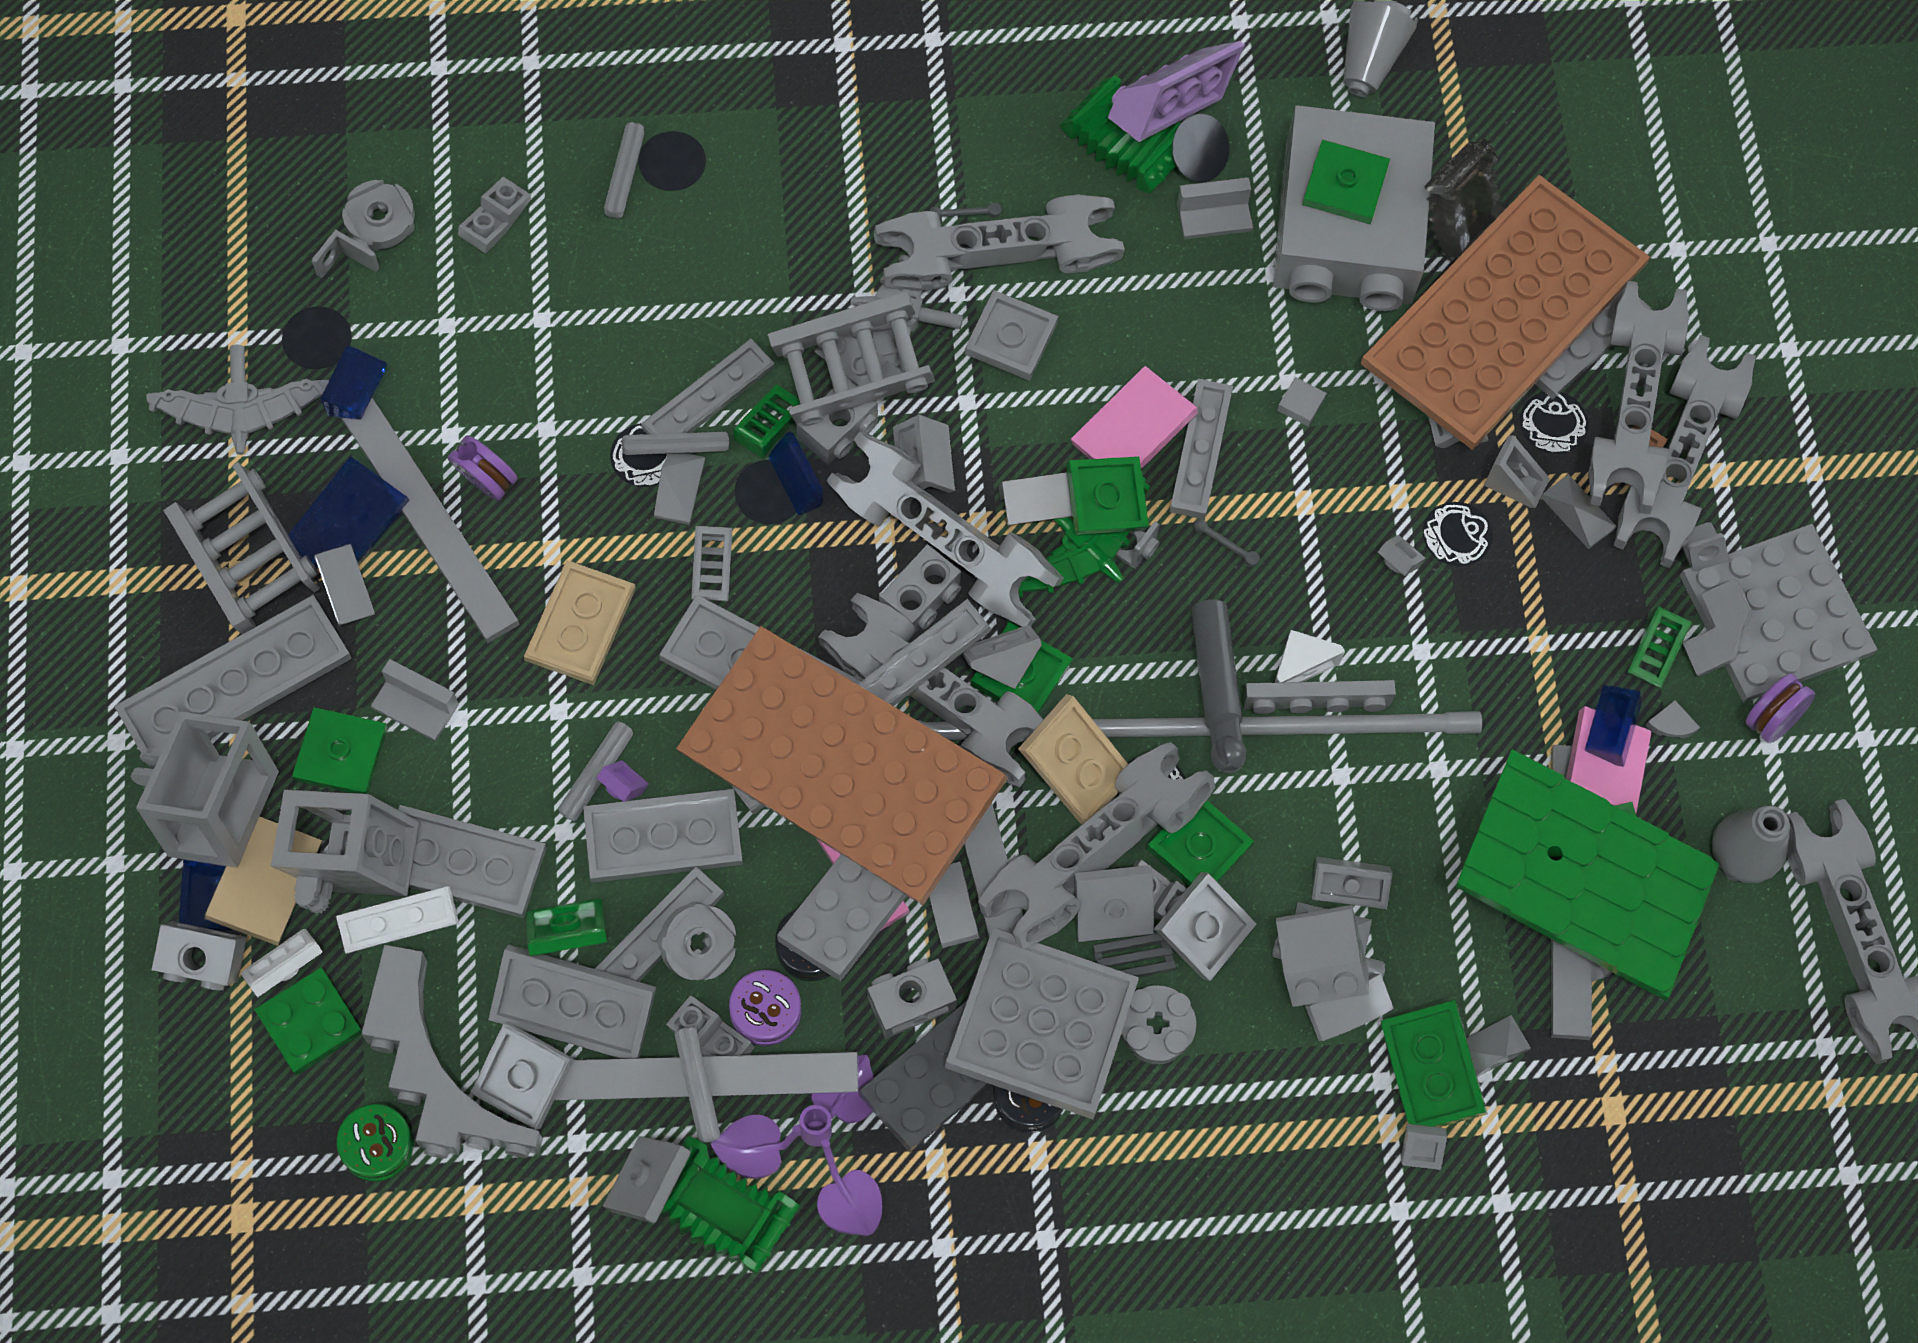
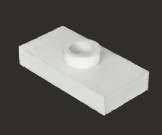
(281, 962)

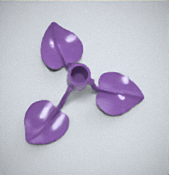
(754, 1143)

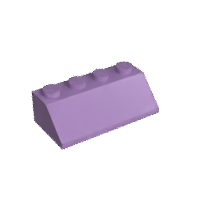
(1175, 90)

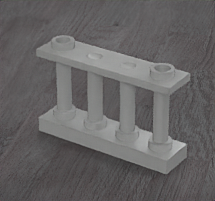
(826, 333)
(206, 551)

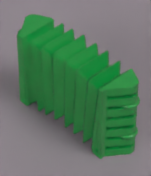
(1146, 160)
(726, 1210)

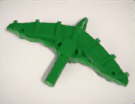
(1082, 556)

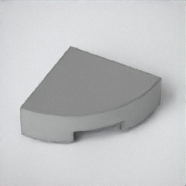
(1673, 722)

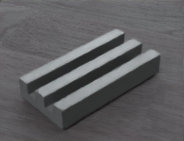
(1134, 943)

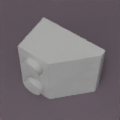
(1322, 956)

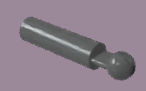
(1219, 684)

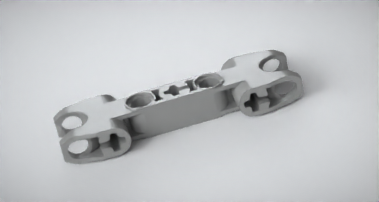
(937, 251)
(1707, 394)
(1629, 454)
(998, 567)
(989, 727)
(1837, 864)
(1049, 886)

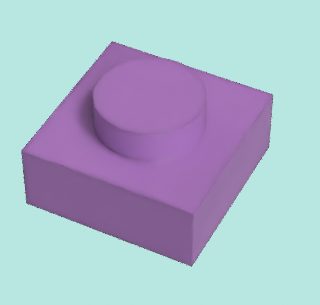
(622, 781)

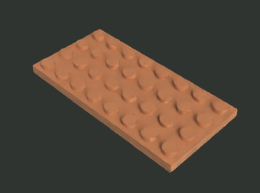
(1505, 311)
(842, 764)

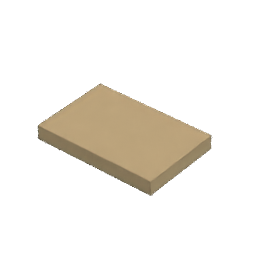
(580, 622)
(1075, 759)
(254, 894)

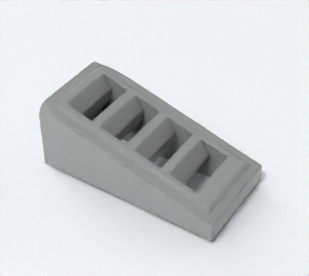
(721, 534)

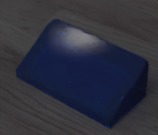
(352, 384)
(796, 474)
(1614, 724)

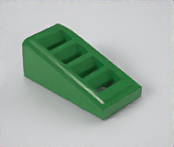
(762, 445)
(1672, 621)

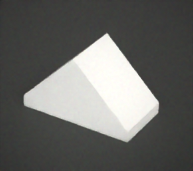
(1307, 657)

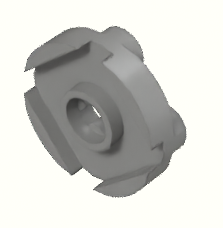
(385, 197)
(718, 941)
(1174, 1009)

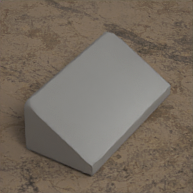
(344, 584)
(1351, 882)

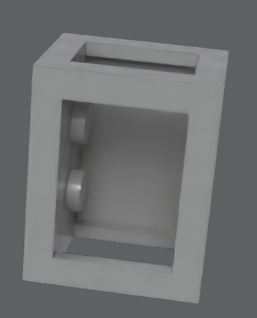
(203, 801)
(376, 850)

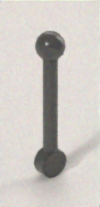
(992, 210)
(1251, 558)

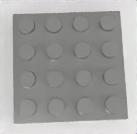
(1799, 609)
(1042, 1024)

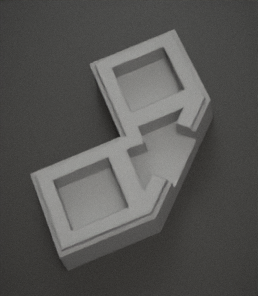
(1720, 644)

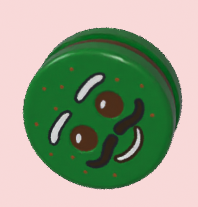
(375, 1143)

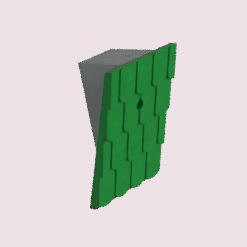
(1588, 874)

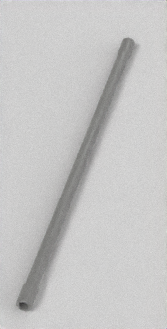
(1450, 722)

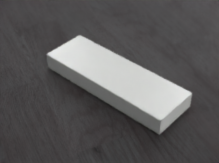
(397, 919)

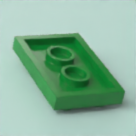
(1434, 1066)

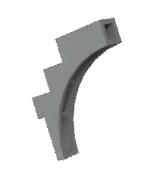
(449, 1115)

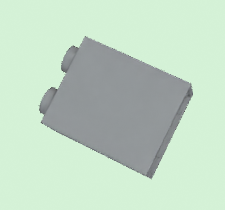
(1341, 256)

